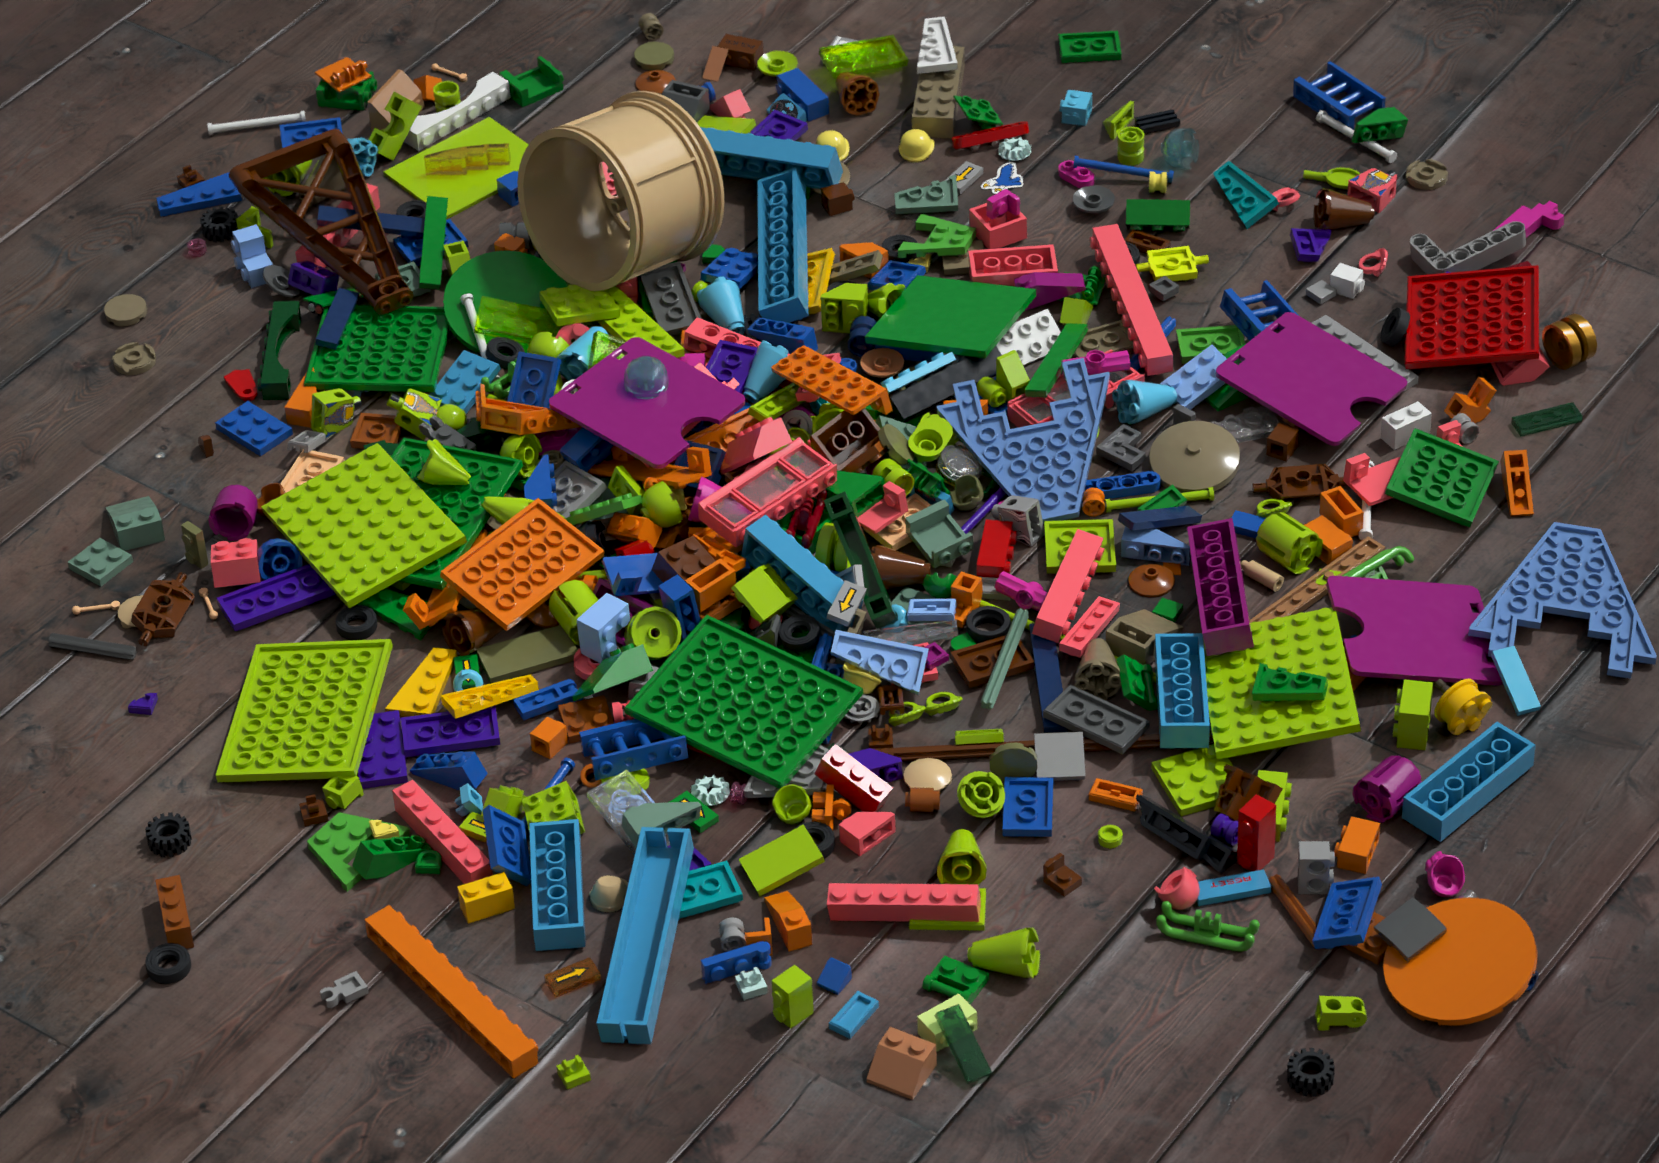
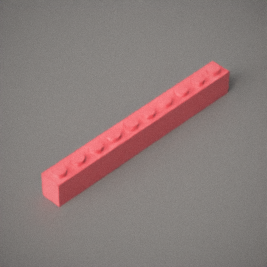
(1131, 300)

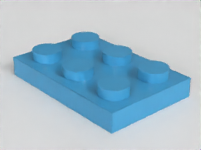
(464, 379)

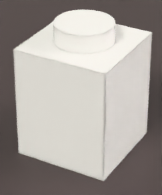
(1347, 280)

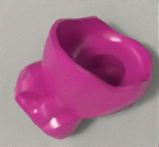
(1445, 874)

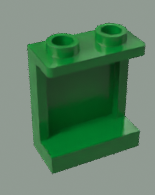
(534, 83)
(352, 98)

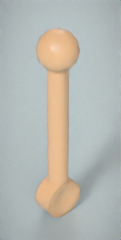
(462, 77)
(203, 592)
(114, 605)

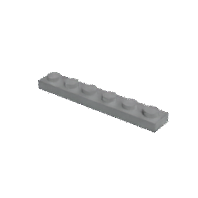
(1345, 335)

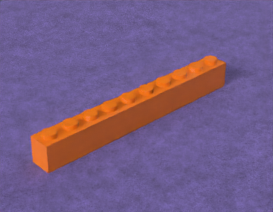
(452, 991)

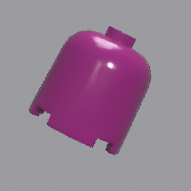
(233, 512)

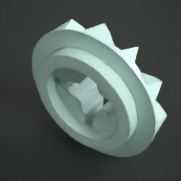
(1020, 149)
(716, 795)

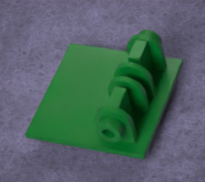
(979, 111)
(1093, 284)
(926, 481)

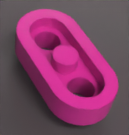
(1077, 176)

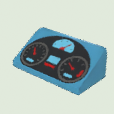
(787, 106)

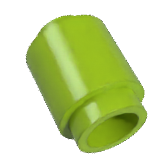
(992, 391)

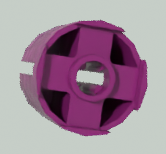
(1385, 786)

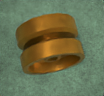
(1569, 341)

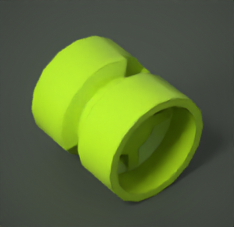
(446, 95)
(1130, 146)
(893, 472)

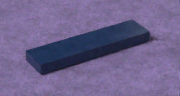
(337, 318)
(1159, 518)

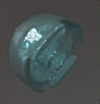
(1180, 148)
(646, 377)

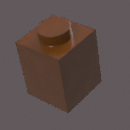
(837, 198)
(1282, 442)

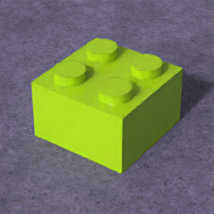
(1413, 714)

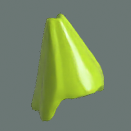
(883, 297)
(442, 467)
(504, 507)

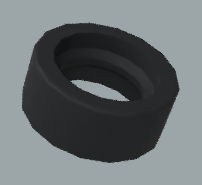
(984, 615)

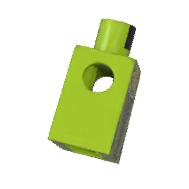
(414, 410)
(333, 411)

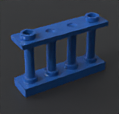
(1319, 100)
(1248, 320)
(626, 734)

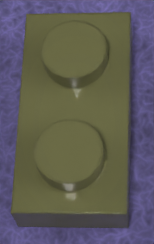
(194, 545)

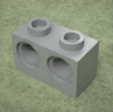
(1314, 867)

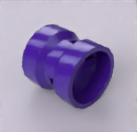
(1225, 828)

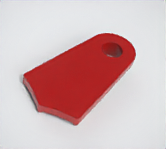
(242, 384)

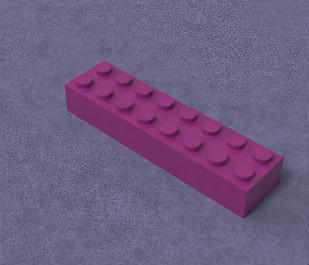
(1220, 587)

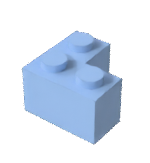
(250, 255)
(599, 626)

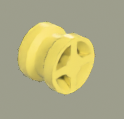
(1158, 182)

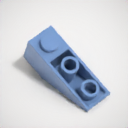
(1154, 546)

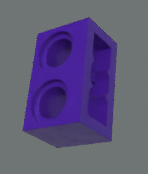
(312, 278)

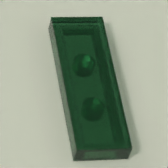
(1546, 419)
(963, 1043)

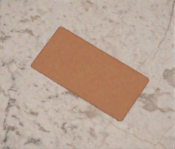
(715, 63)

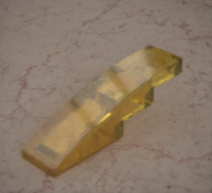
(460, 160)

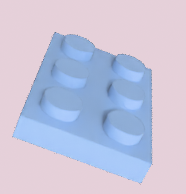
(1197, 378)

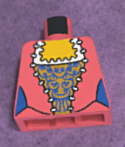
(1374, 188)

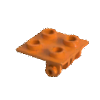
(344, 74)

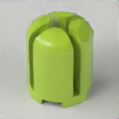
(1288, 542)
(568, 609)

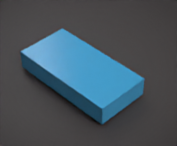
(854, 1014)

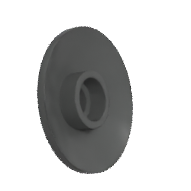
(1093, 199)
(277, 280)

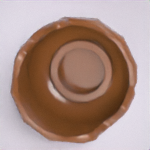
(268, 494)

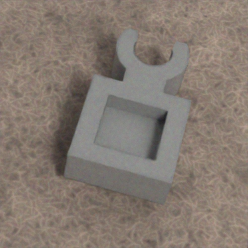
(346, 988)

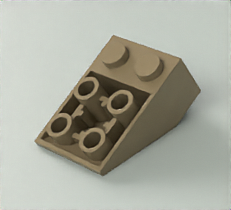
(1136, 633)

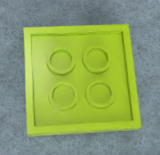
(578, 305)
(1061, 533)
(1192, 779)

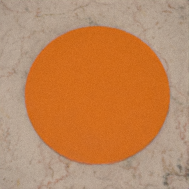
(1469, 969)

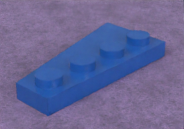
(200, 195)

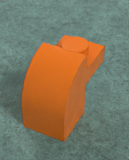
(1474, 403)
(968, 594)

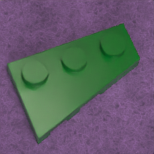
(1286, 686)

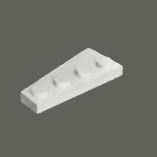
(936, 47)

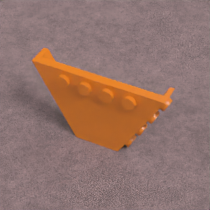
(517, 417)

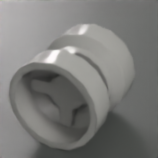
(1469, 429)
(732, 934)

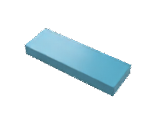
(1515, 680)

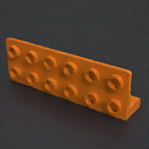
(832, 381)
(672, 475)
(439, 604)

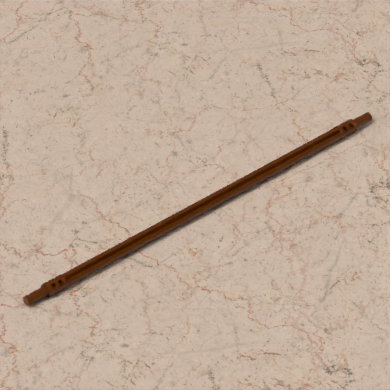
(985, 749)

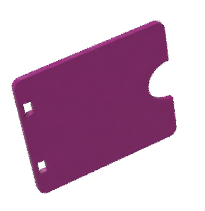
(1309, 377)
(650, 426)
(1413, 630)

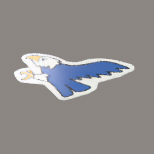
(1006, 178)

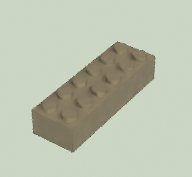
(934, 102)

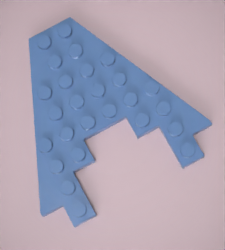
(1040, 459)
(1574, 577)

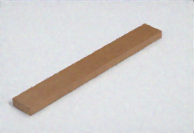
(1309, 592)

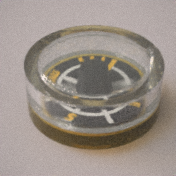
(956, 462)

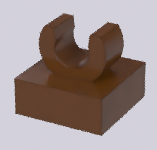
(189, 177)
(880, 737)
(313, 811)

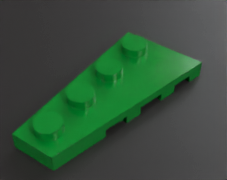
(390, 607)

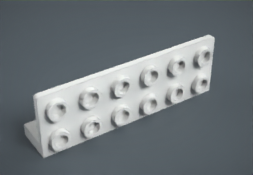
(1028, 337)

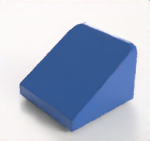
(835, 976)

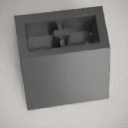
(690, 97)

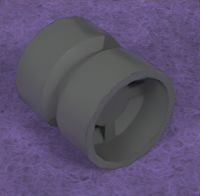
(518, 230)

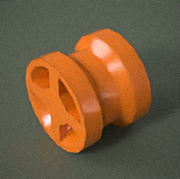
(1093, 502)

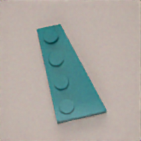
(1245, 194)

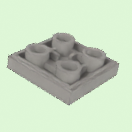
(1060, 756)

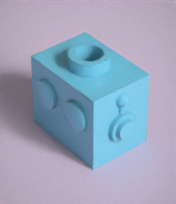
(1076, 107)

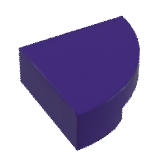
(144, 705)

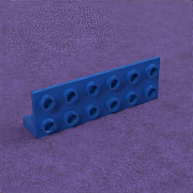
(635, 576)

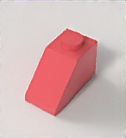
(731, 105)
(866, 830)

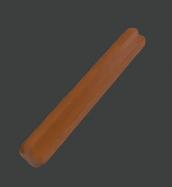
(1293, 906)

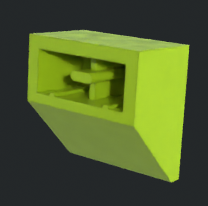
(842, 306)
(764, 593)

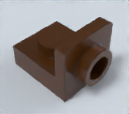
(1060, 876)

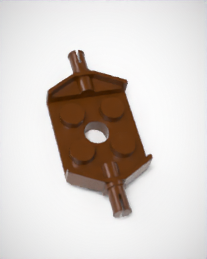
(1285, 481)
(162, 620)

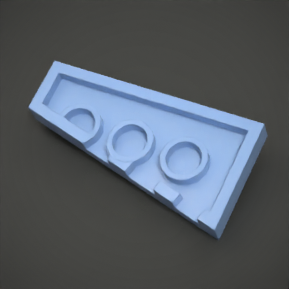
(887, 659)

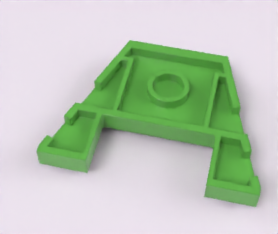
(945, 238)
(338, 843)

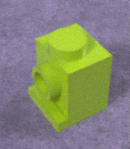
(342, 791)

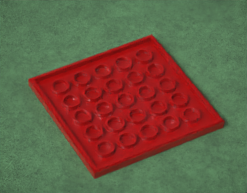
(1472, 317)

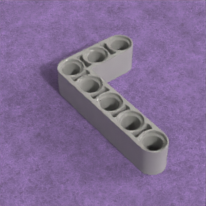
(1470, 256)

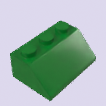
(1157, 214)

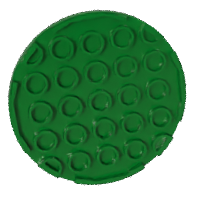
(496, 275)

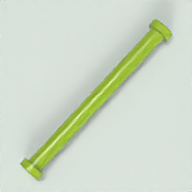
(1137, 502)

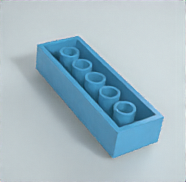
(797, 567)
(1181, 691)
(1468, 781)
(557, 885)

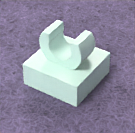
(751, 984)

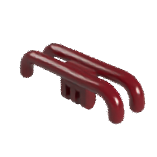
(806, 522)

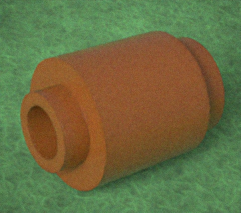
(922, 799)

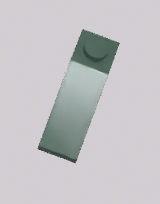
(660, 816)

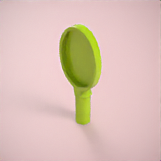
(1335, 177)

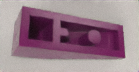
(1050, 286)

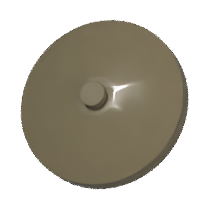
(1195, 456)

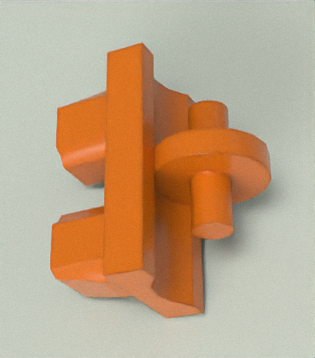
(838, 808)

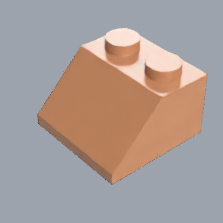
(902, 1063)

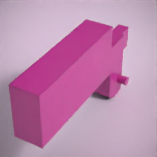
(1534, 218)

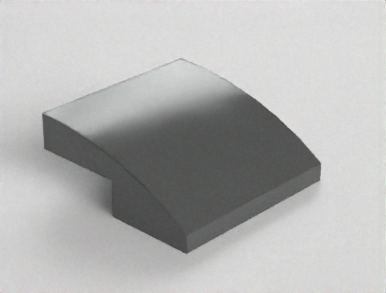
(1410, 929)

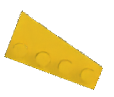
(819, 273)
(425, 686)
(481, 697)

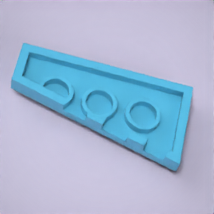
(921, 371)

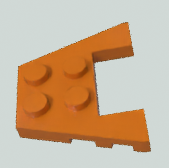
(720, 548)

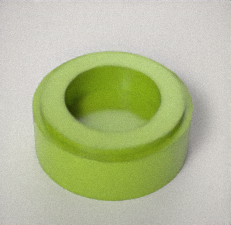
(1110, 836)

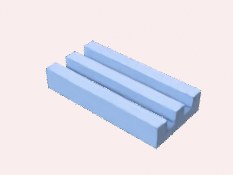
(931, 609)

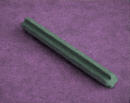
(1004, 659)

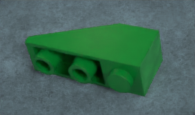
(1380, 125)
(385, 856)

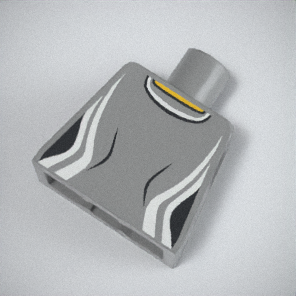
(1025, 515)

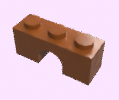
(174, 911)

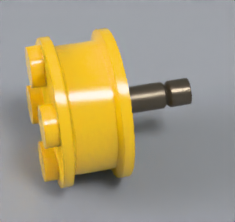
(1461, 705)

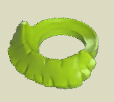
(1284, 507)
(932, 708)
(898, 719)

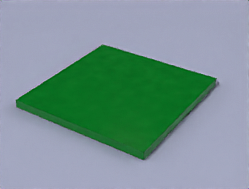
(950, 316)
(383, 351)

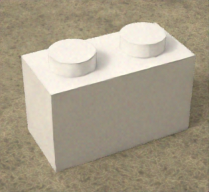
(1400, 424)

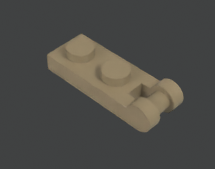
(856, 267)

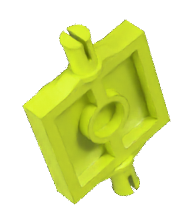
(1174, 263)

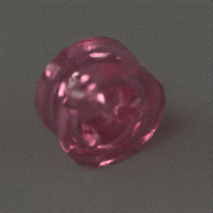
(197, 247)
(737, 793)

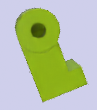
(1340, 1012)

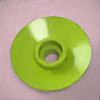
(777, 62)

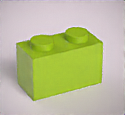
(792, 996)

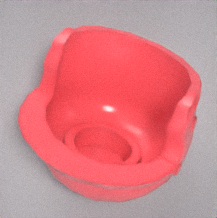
(1180, 889)

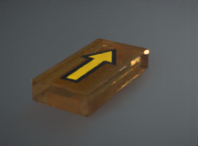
(572, 977)

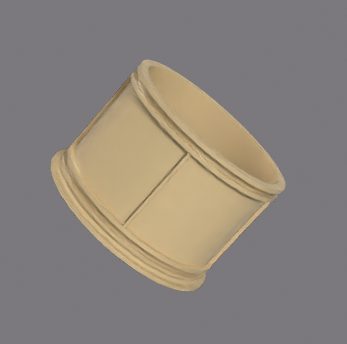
(660, 175)

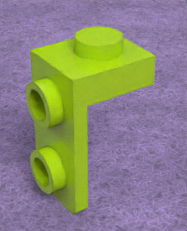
(252, 217)

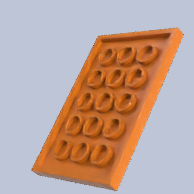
(522, 564)

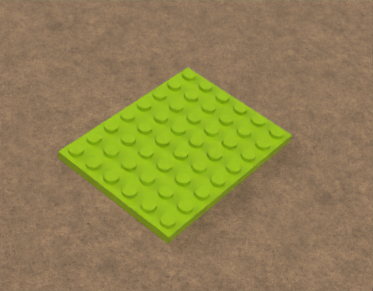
(364, 525)
(1296, 642)
(305, 711)

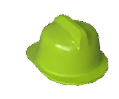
(930, 438)

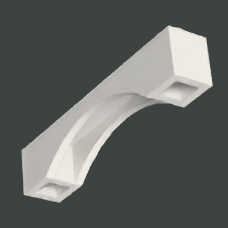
(487, 94)

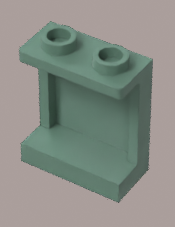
(938, 534)

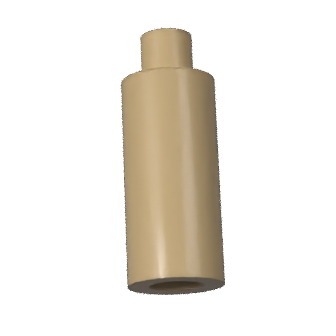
(1262, 575)

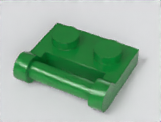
(1137, 682)
(958, 976)

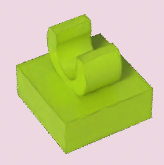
(573, 1072)

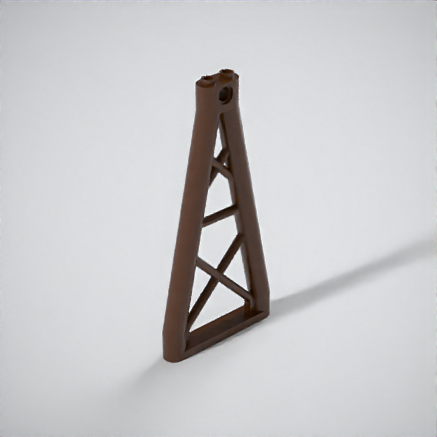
(383, 295)

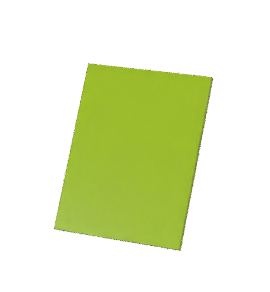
(461, 190)

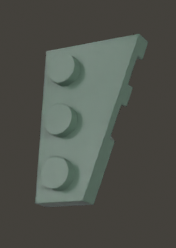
(932, 198)

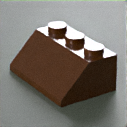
(845, 437)

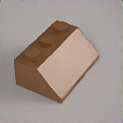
(397, 83)

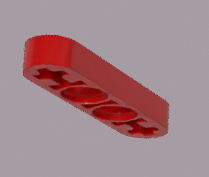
(990, 135)

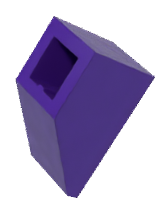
(882, 764)

